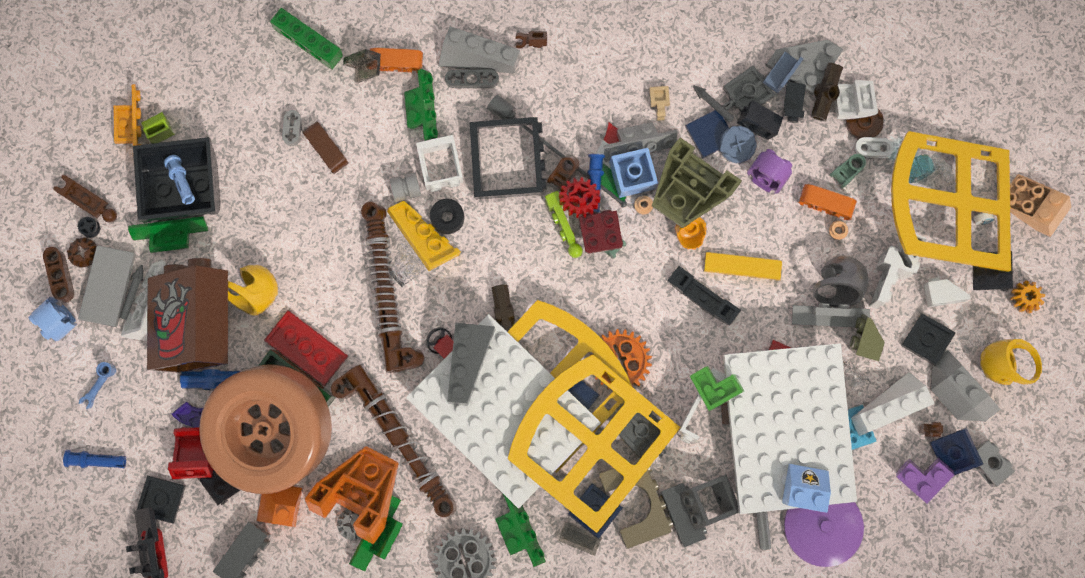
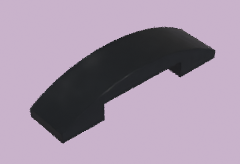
(703, 297)

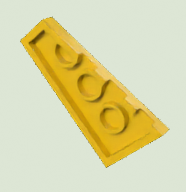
(422, 237)

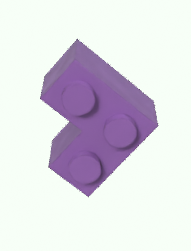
(925, 483)

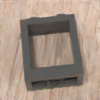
(724, 496)

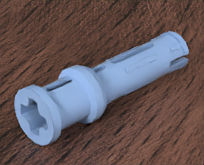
(178, 173)

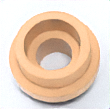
(641, 210)
(842, 226)

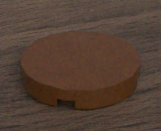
(863, 128)

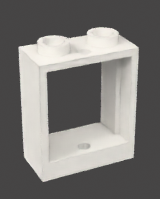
(437, 145)

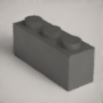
(680, 516)
(243, 552)

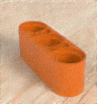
(399, 59)
(828, 201)

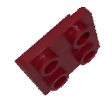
(601, 231)

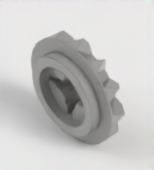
(347, 531)

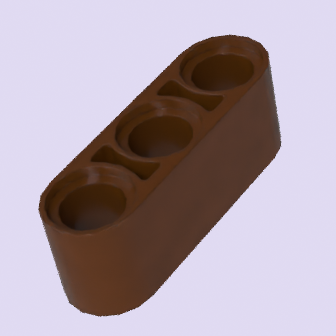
(325, 147)
(52, 269)

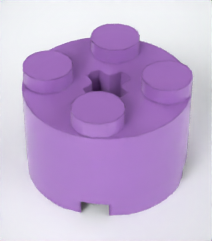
(770, 171)

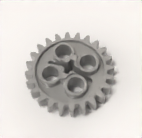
(481, 555)

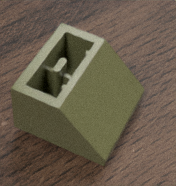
(867, 339)

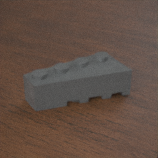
(468, 355)

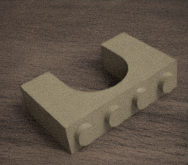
(656, 522)

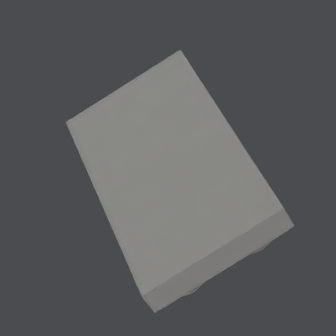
(106, 286)

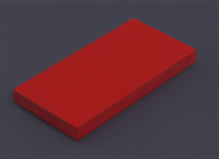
(306, 348)

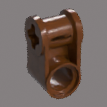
(562, 173)

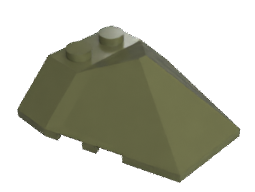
(690, 186)

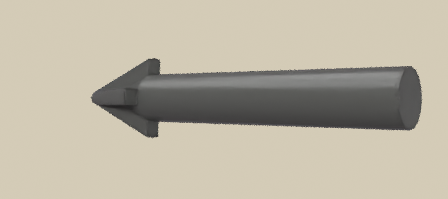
(701, 92)
(137, 277)

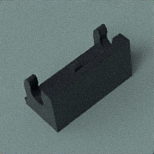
(760, 120)

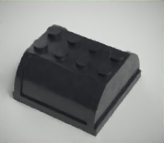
(157, 193)

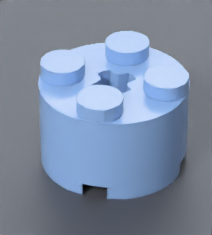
(53, 319)

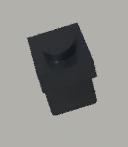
(794, 102)

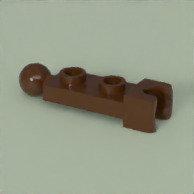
(86, 200)

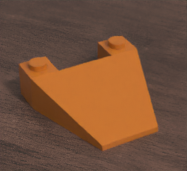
(360, 485)

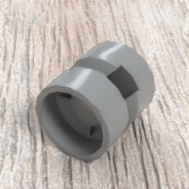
(405, 187)

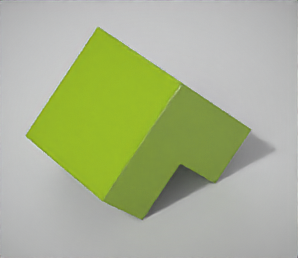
(157, 128)

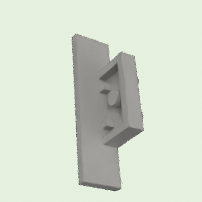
(638, 138)
(827, 316)

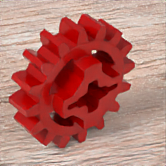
(580, 189)

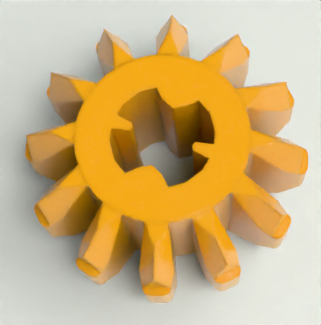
(1020, 298)

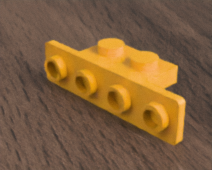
(126, 120)

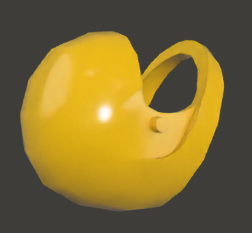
(259, 291)
(1000, 363)

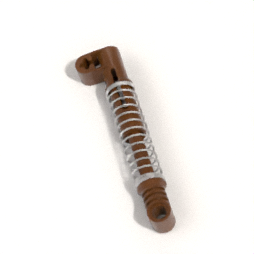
(389, 331)

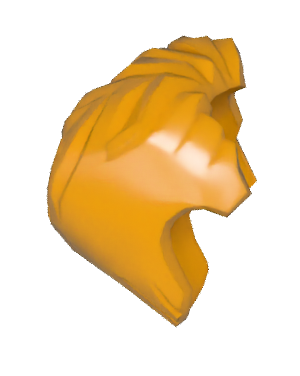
(692, 235)

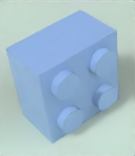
(633, 172)

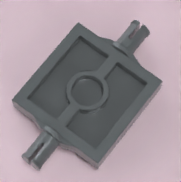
(747, 87)
(640, 433)

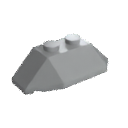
(961, 391)

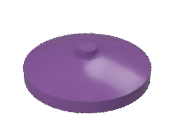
(824, 537)

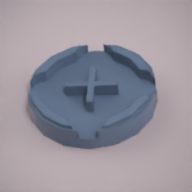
(737, 144)

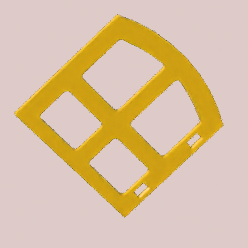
(961, 201)
(587, 342)
(597, 445)

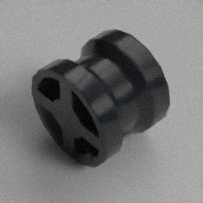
(84, 227)

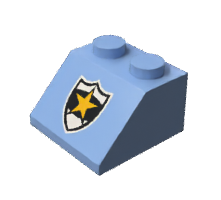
(807, 488)

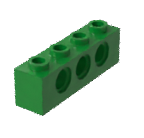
(306, 38)

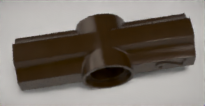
(826, 91)
(503, 308)

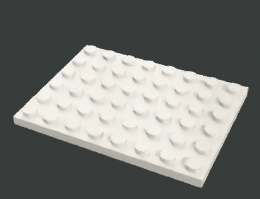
(499, 402)
(787, 416)

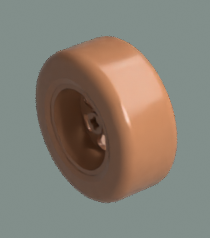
(231, 451)

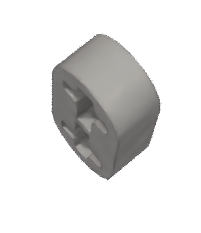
(296, 128)

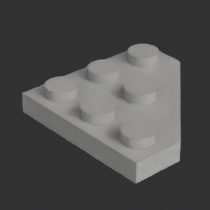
(814, 64)

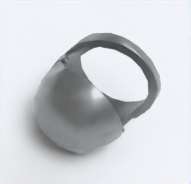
(850, 284)

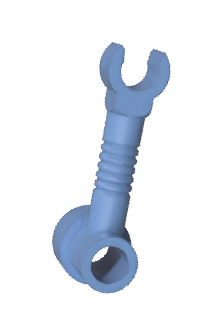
(103, 375)

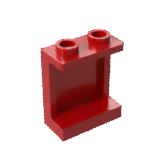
(188, 456)

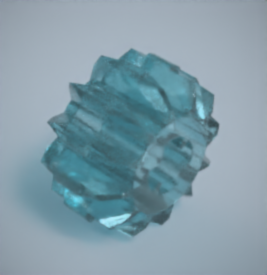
(921, 168)

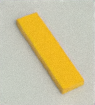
(743, 266)

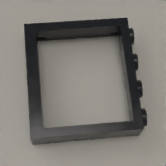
(476, 158)

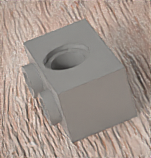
(1002, 468)

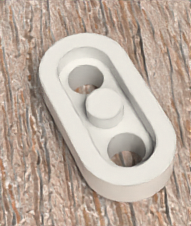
(873, 147)

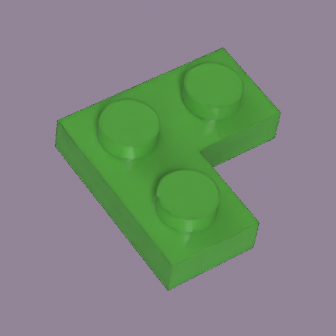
(714, 392)

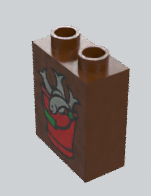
(187, 317)

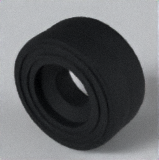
(451, 206)

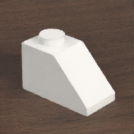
(943, 292)

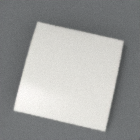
(856, 100)

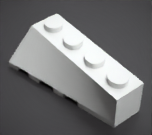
(898, 401)

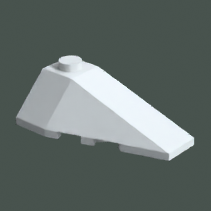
(136, 323)

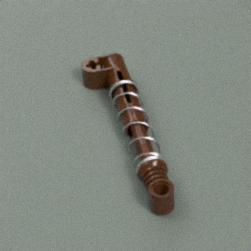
(395, 433)

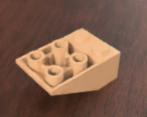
(1038, 204)

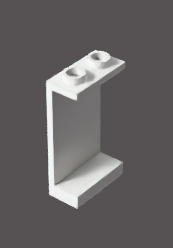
(686, 435)

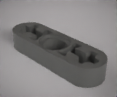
(458, 83)

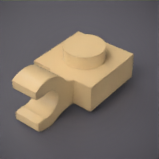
(659, 98)

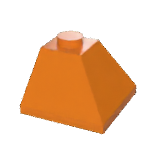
(280, 507)

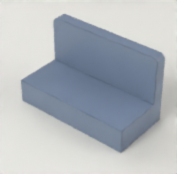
(782, 72)

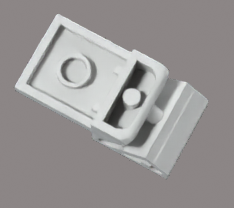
(894, 265)

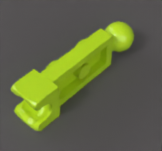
(566, 234)

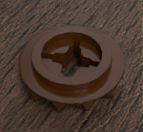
(78, 260)

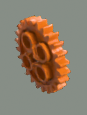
(637, 355)

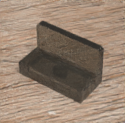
(365, 64)
(579, 539)

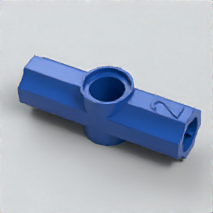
(204, 379)

